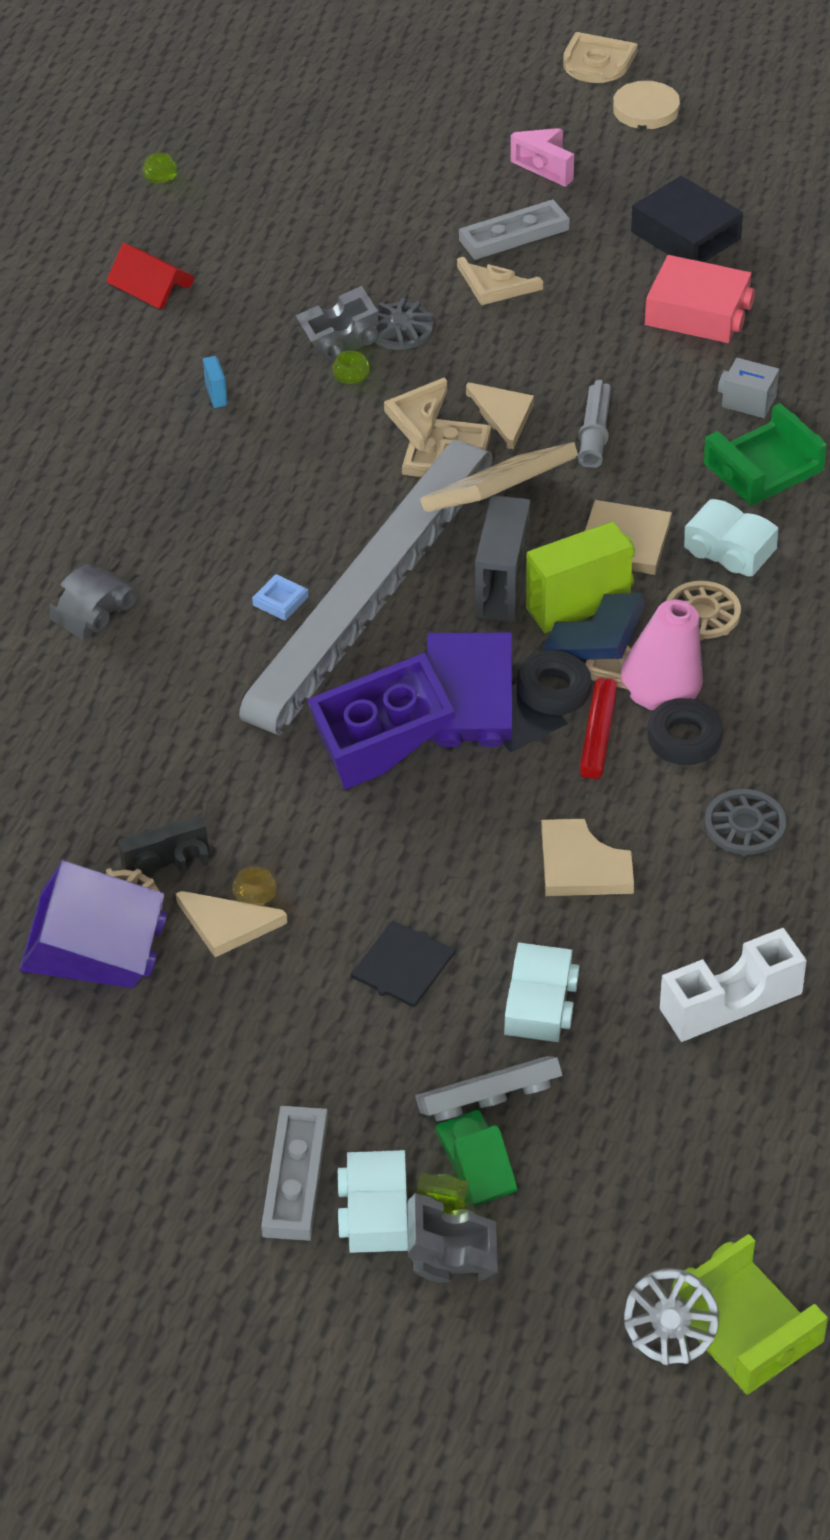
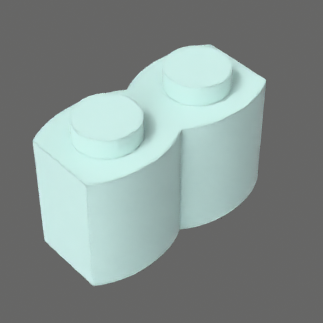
(731, 537)
(539, 992)
(375, 1201)

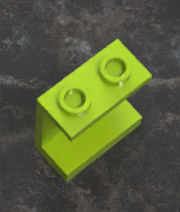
(757, 1324)

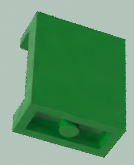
(766, 457)

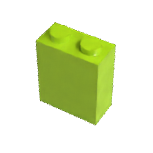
(574, 573)

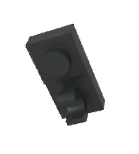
(165, 845)

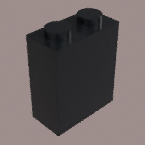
(686, 221)

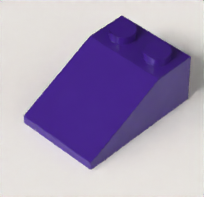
(380, 718)

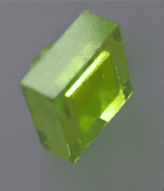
(445, 1189)

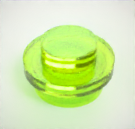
(159, 168)
(350, 367)

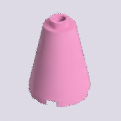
(665, 657)

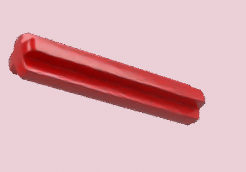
(598, 728)

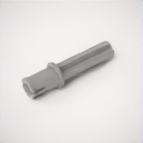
(594, 432)

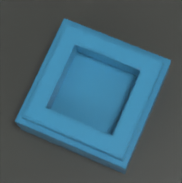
(215, 381)

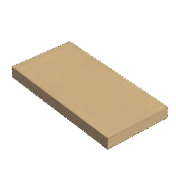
(498, 477)

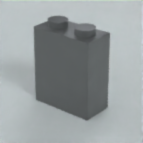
(502, 558)

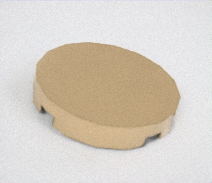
(646, 104)

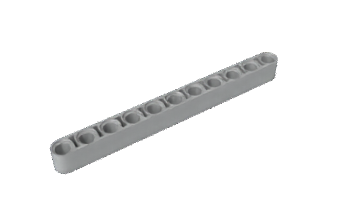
(357, 595)

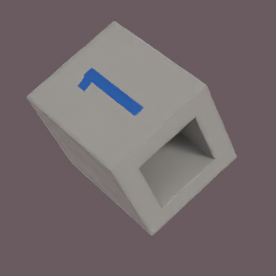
(749, 387)

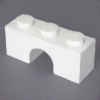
(764, 976)

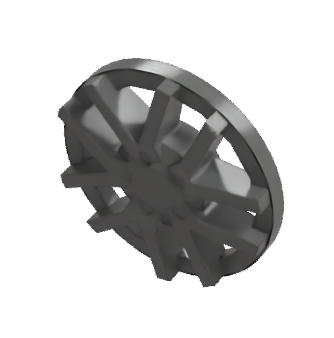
(403, 324)
(745, 822)

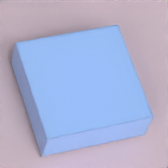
(280, 597)

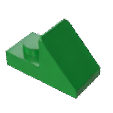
(477, 1156)

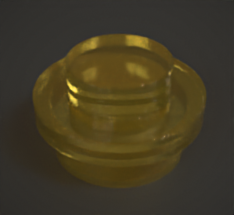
(254, 886)

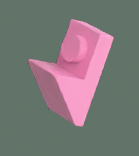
(543, 154)

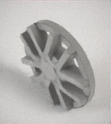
(671, 1316)

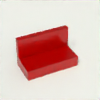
(146, 275)

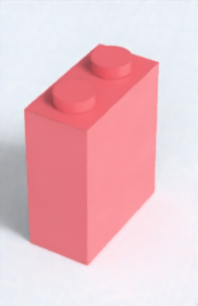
(699, 299)

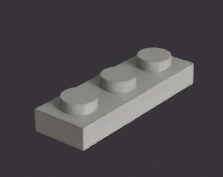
(514, 229)
(489, 1088)
(295, 1173)

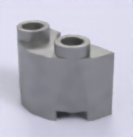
(344, 326)
(89, 599)
(449, 1242)

